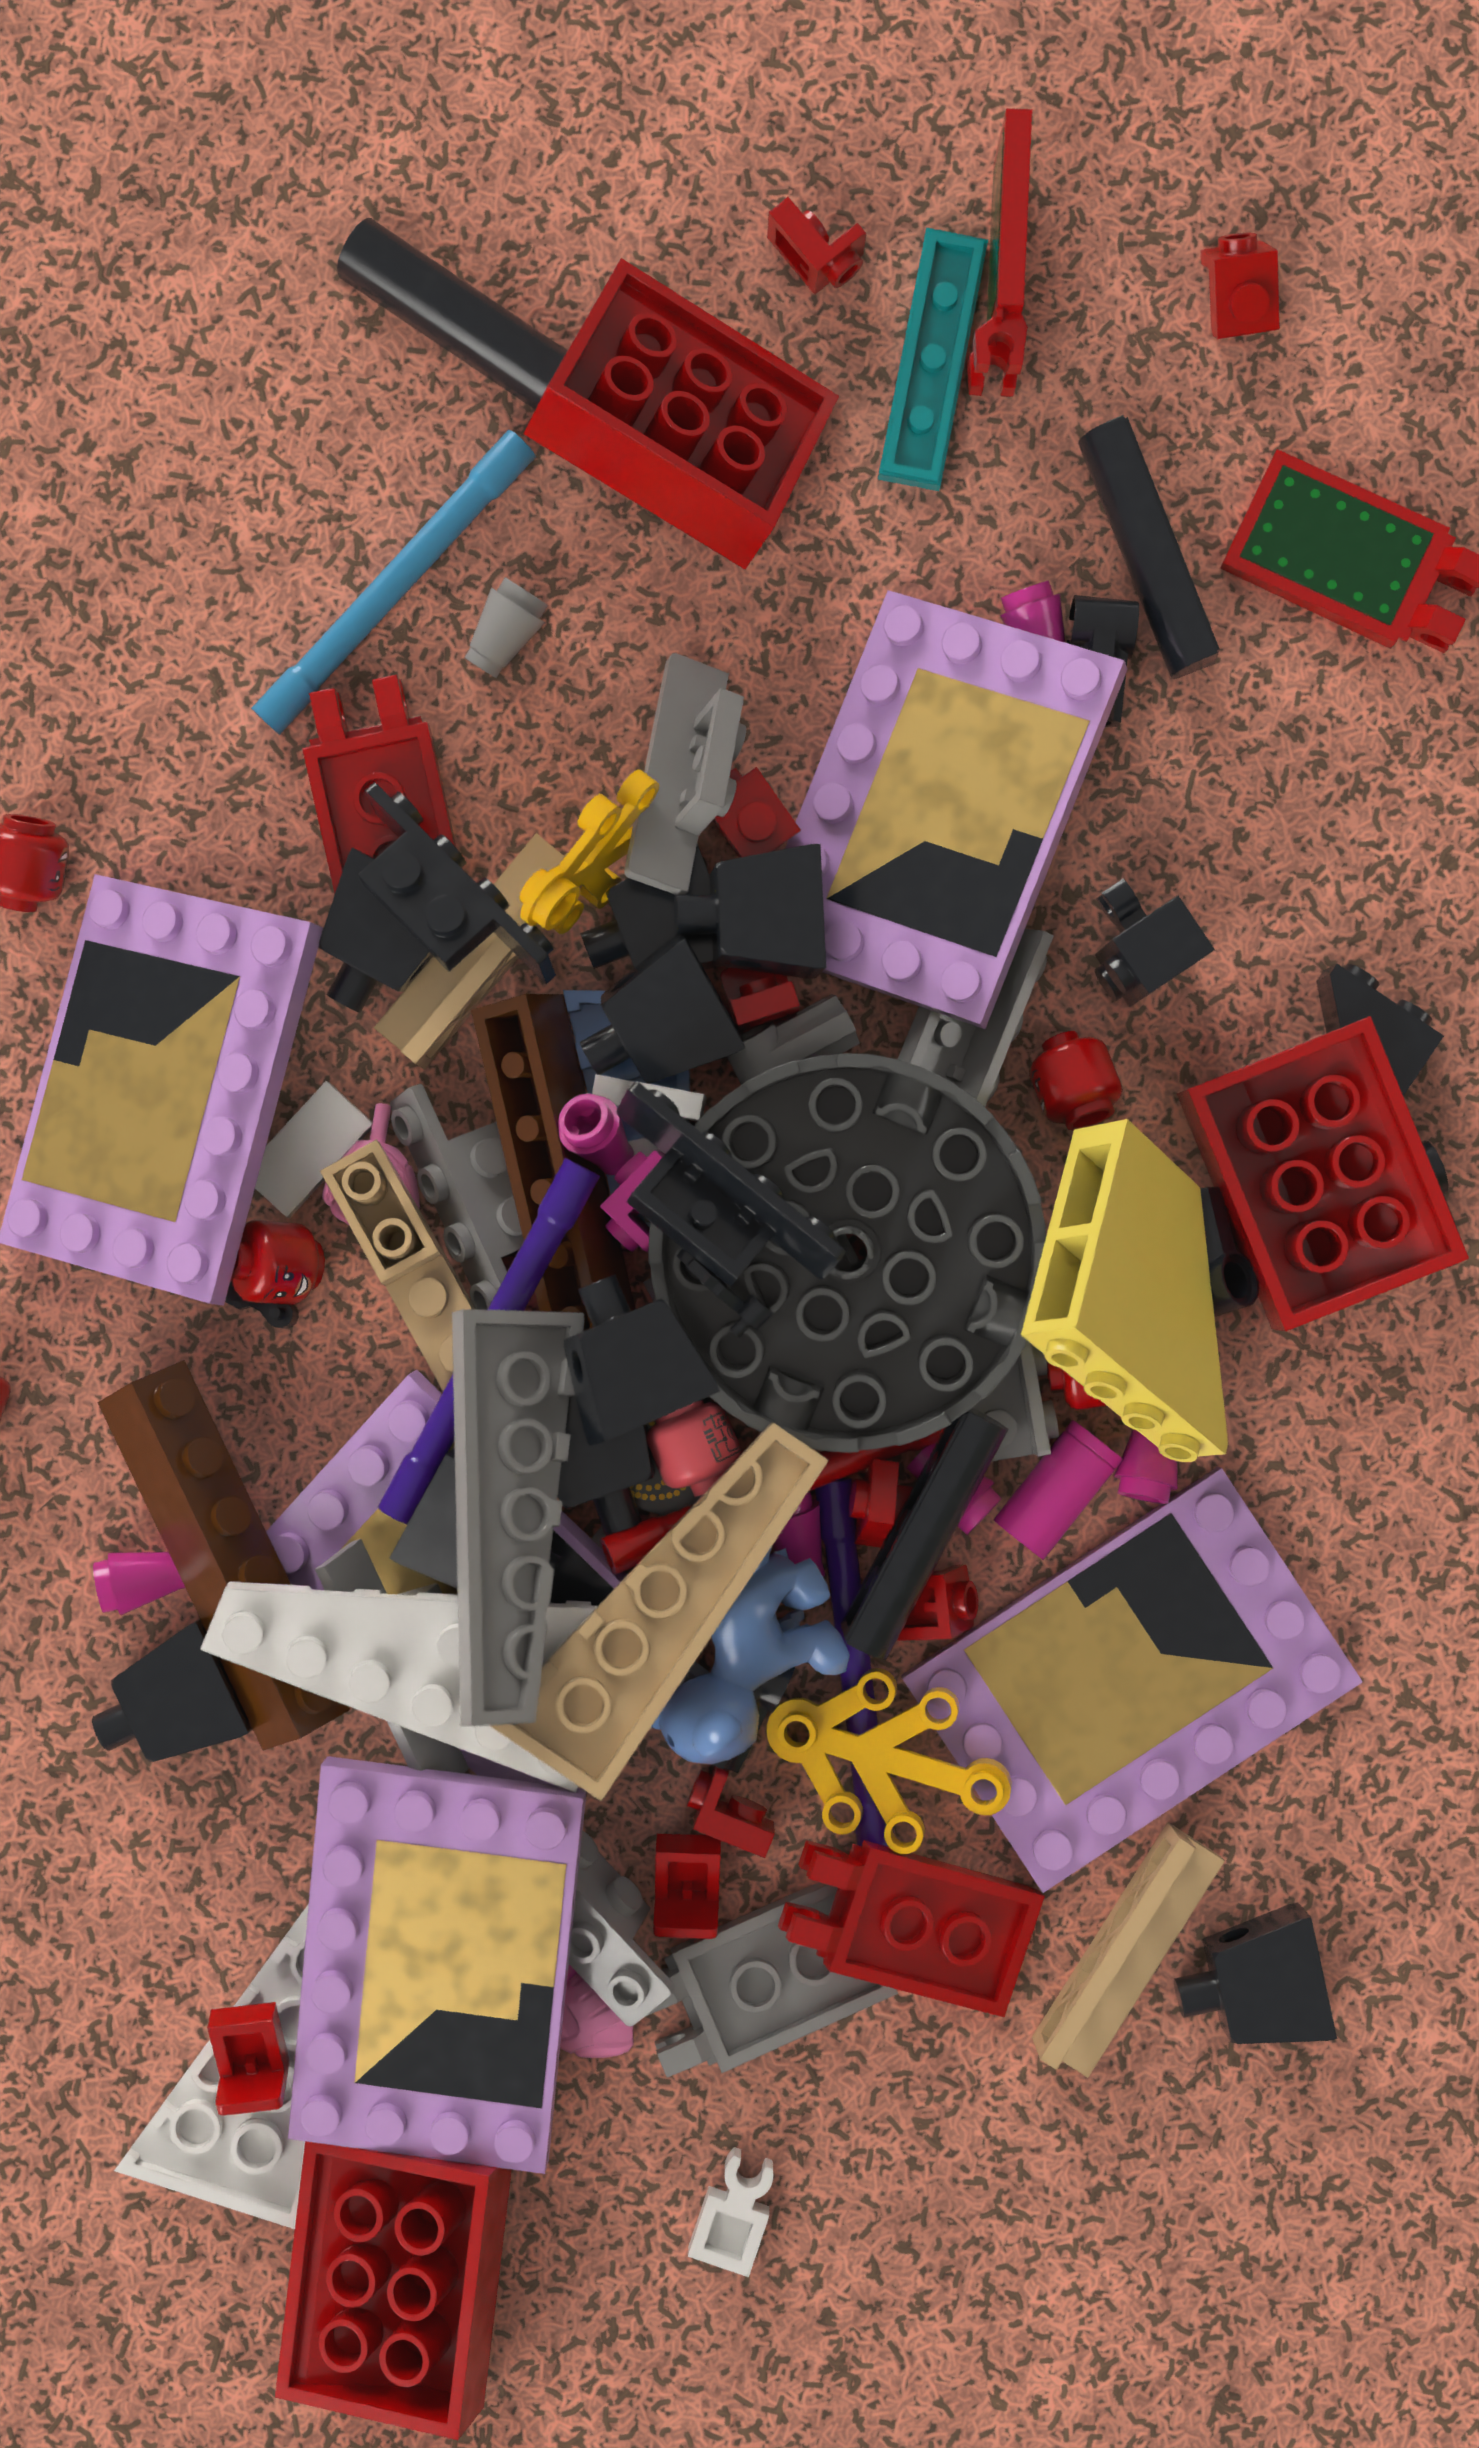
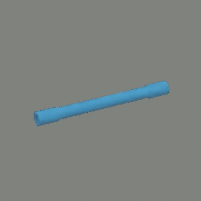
(485, 483)

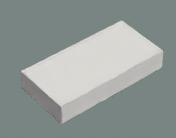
(307, 1144)

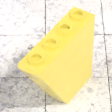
(1130, 1291)

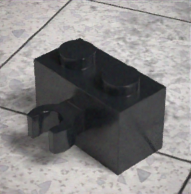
(1149, 947)

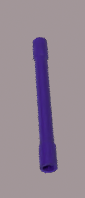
(555, 1217)
(844, 1582)

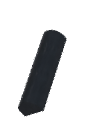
(449, 311)
(1149, 547)
(921, 1532)

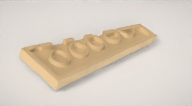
(643, 1638)

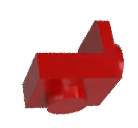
(1242, 286)
(756, 817)
(877, 1502)
(686, 1886)
(249, 2058)

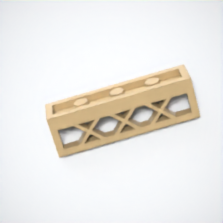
(443, 1000)
(1126, 1951)

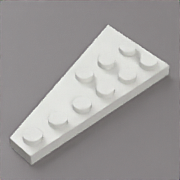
(374, 1655)
(236, 2157)

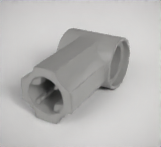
(809, 1033)

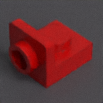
(806, 248)
(758, 997)
(944, 1607)
(736, 1822)

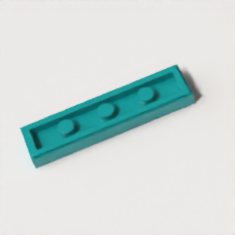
(932, 359)

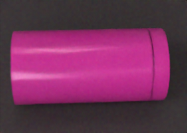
(1058, 1489)

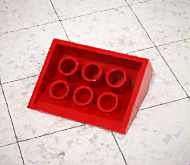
(682, 414)
(1323, 1175)
(393, 2287)

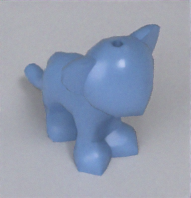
(717, 1711)

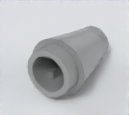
(504, 627)

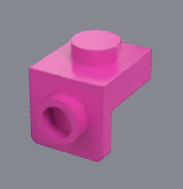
(625, 1222)

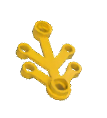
(553, 895)
(877, 1755)

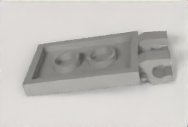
(755, 1989)

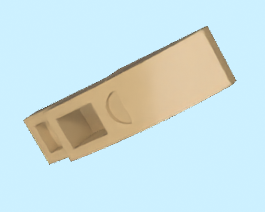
(401, 1250)

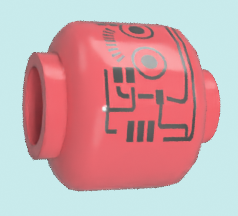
(693, 1446)

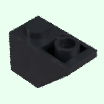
(1402, 1027)

